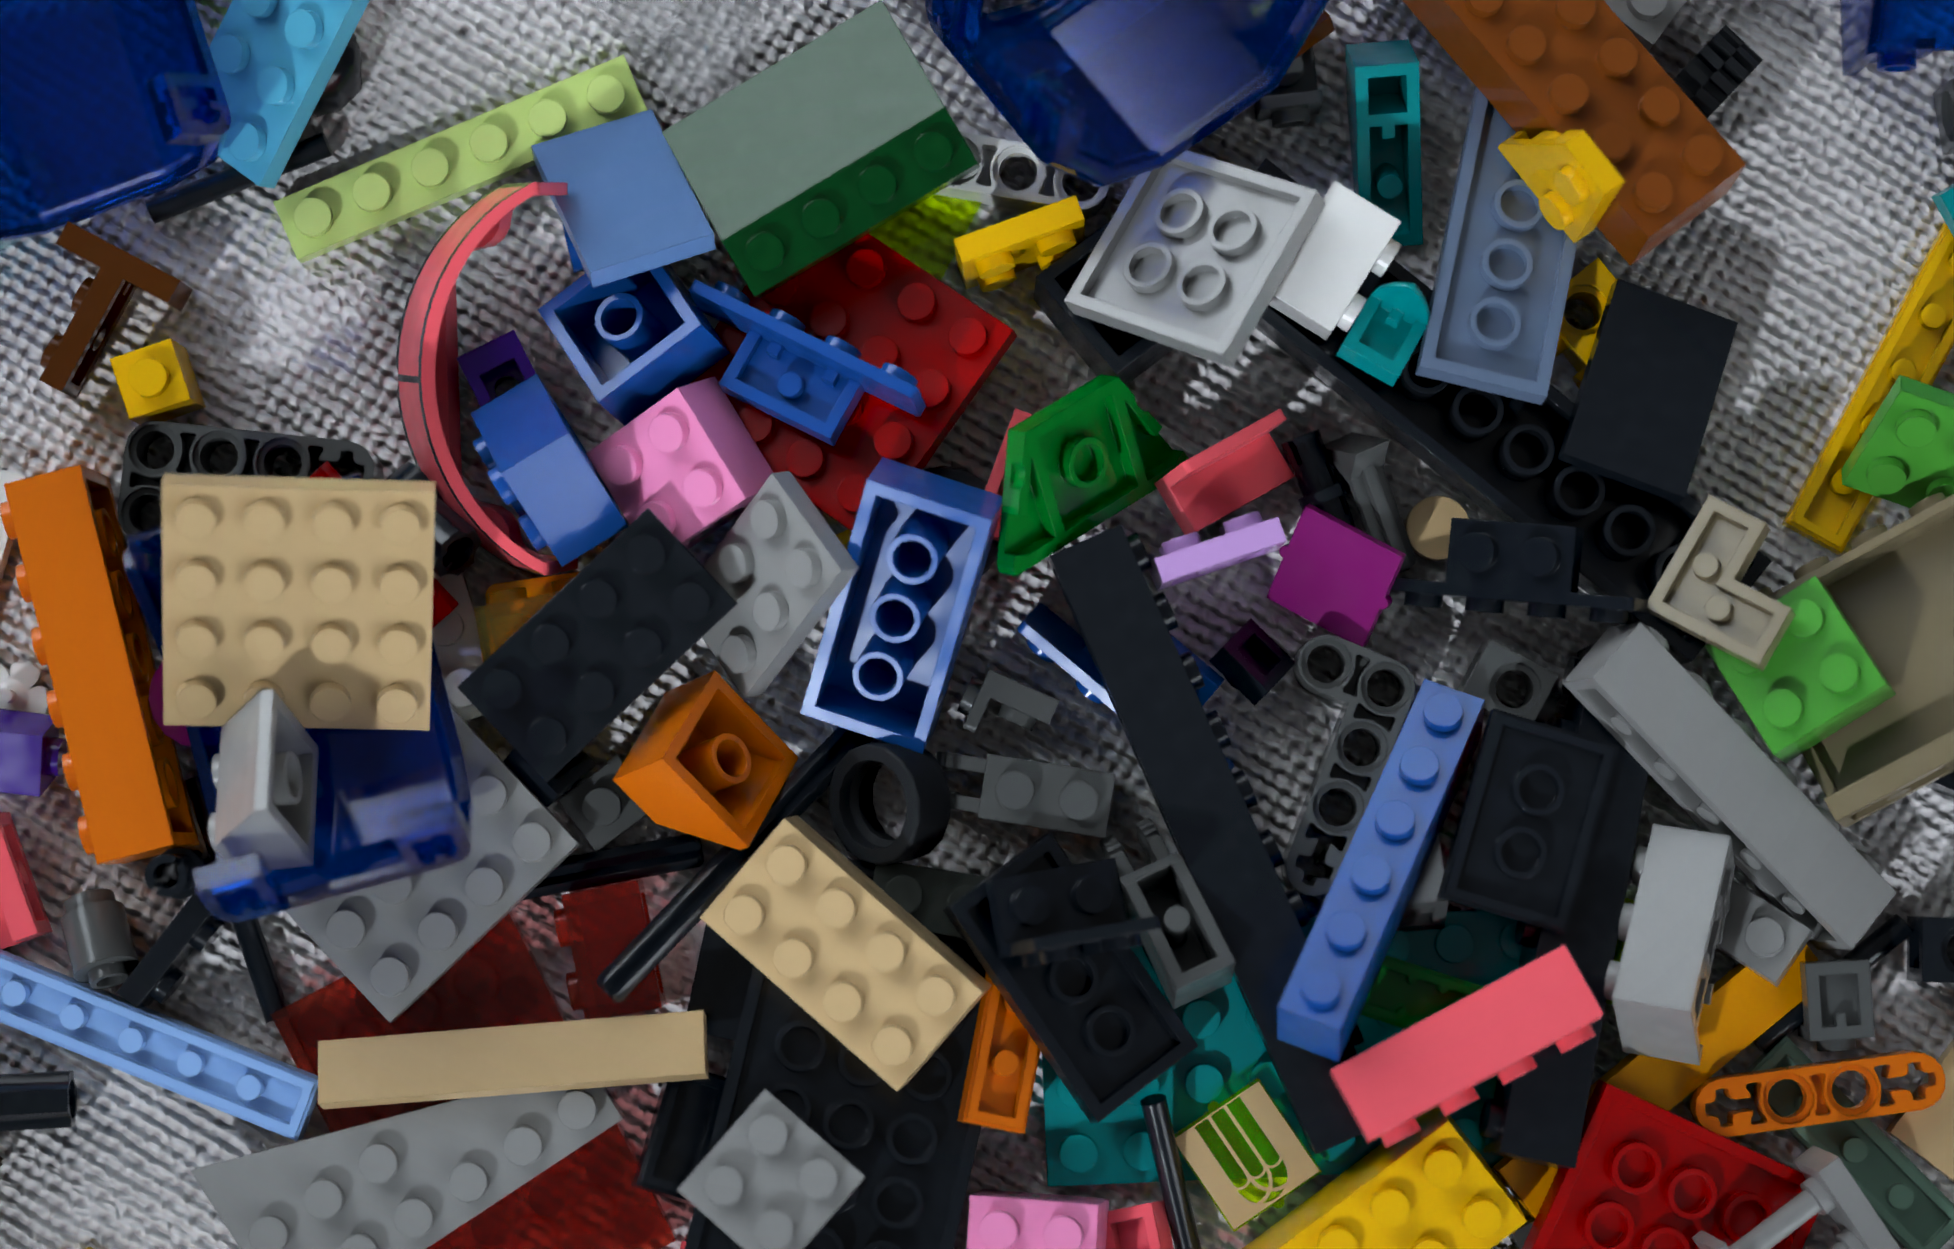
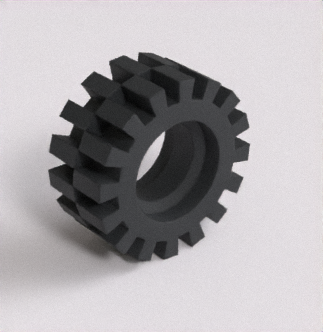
(1717, 70)

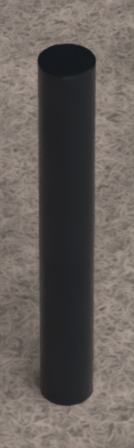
(229, 182)
(1873, 947)
(1170, 1172)

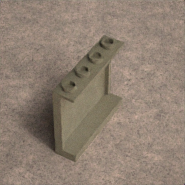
(1901, 605)

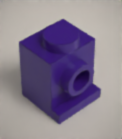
(493, 363)

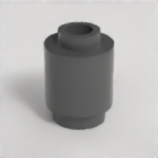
(98, 938)

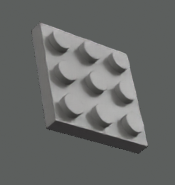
(1195, 255)

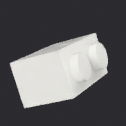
(1334, 262)

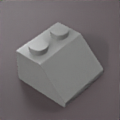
(265, 785)

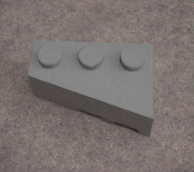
(1670, 941)

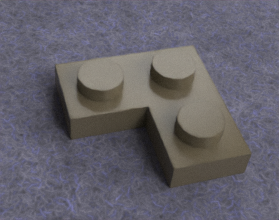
(1705, 590)

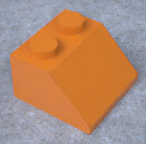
(706, 764)

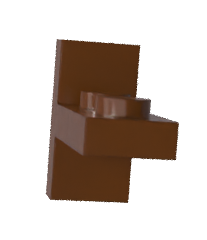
(100, 306)

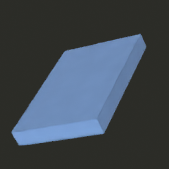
(624, 198)

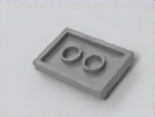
(784, 575)

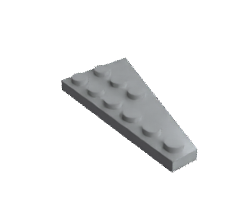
(402, 1175)

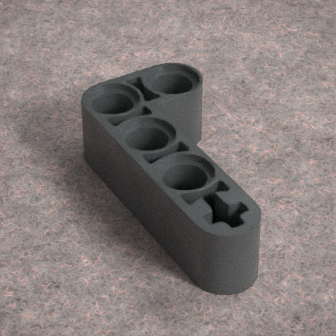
(194, 449)
(1334, 769)

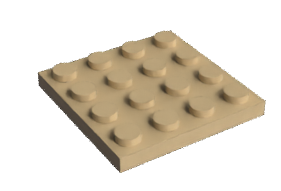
(298, 594)

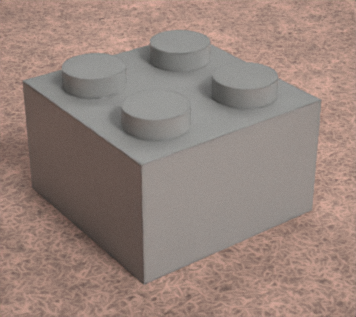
(771, 1180)

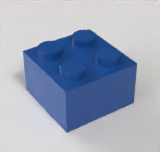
(633, 338)
(545, 472)

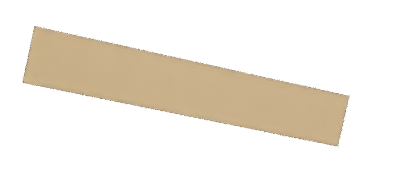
(512, 1059)

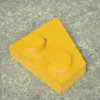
(1566, 176)

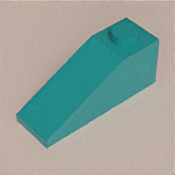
(1387, 131)

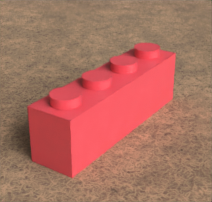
(1466, 1045)

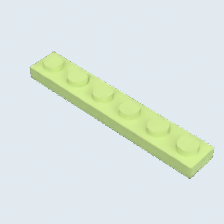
(453, 160)

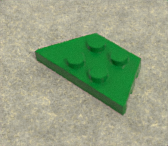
(1076, 470)

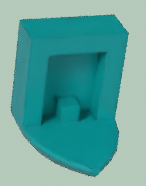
(1387, 331)

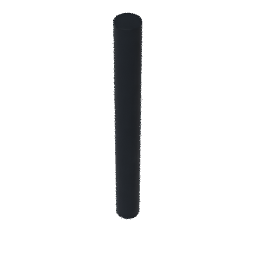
(248, 932)

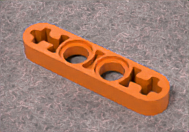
(1817, 1098)

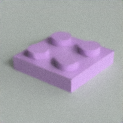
(1240, 541)

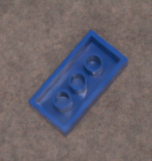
(905, 608)

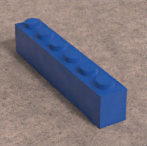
(1380, 871)

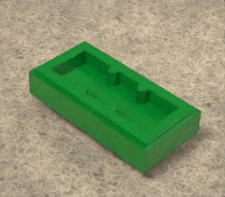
(1412, 993)

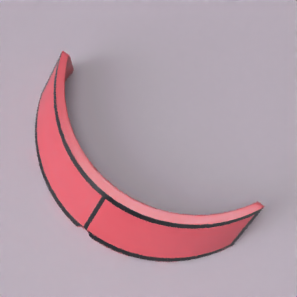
(430, 372)

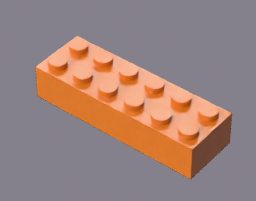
(97, 664)

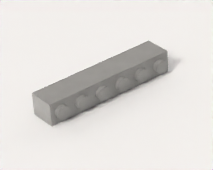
(1730, 784)

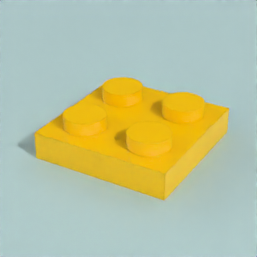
(1036, 237)

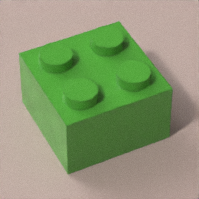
(1813, 680)

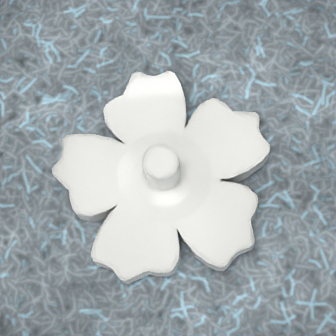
(19, 688)

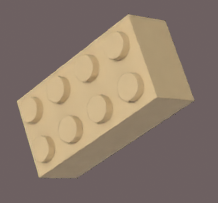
(845, 951)

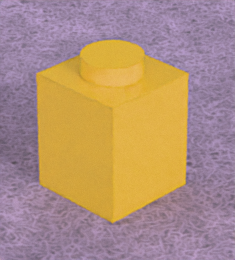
(157, 382)

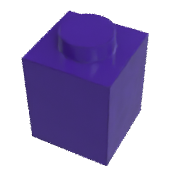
(29, 752)

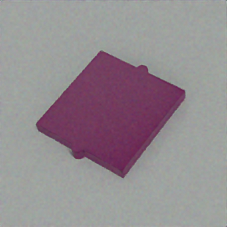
(1336, 575)

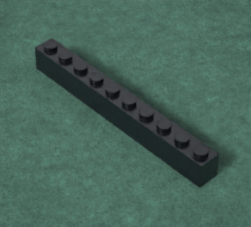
(1201, 802)

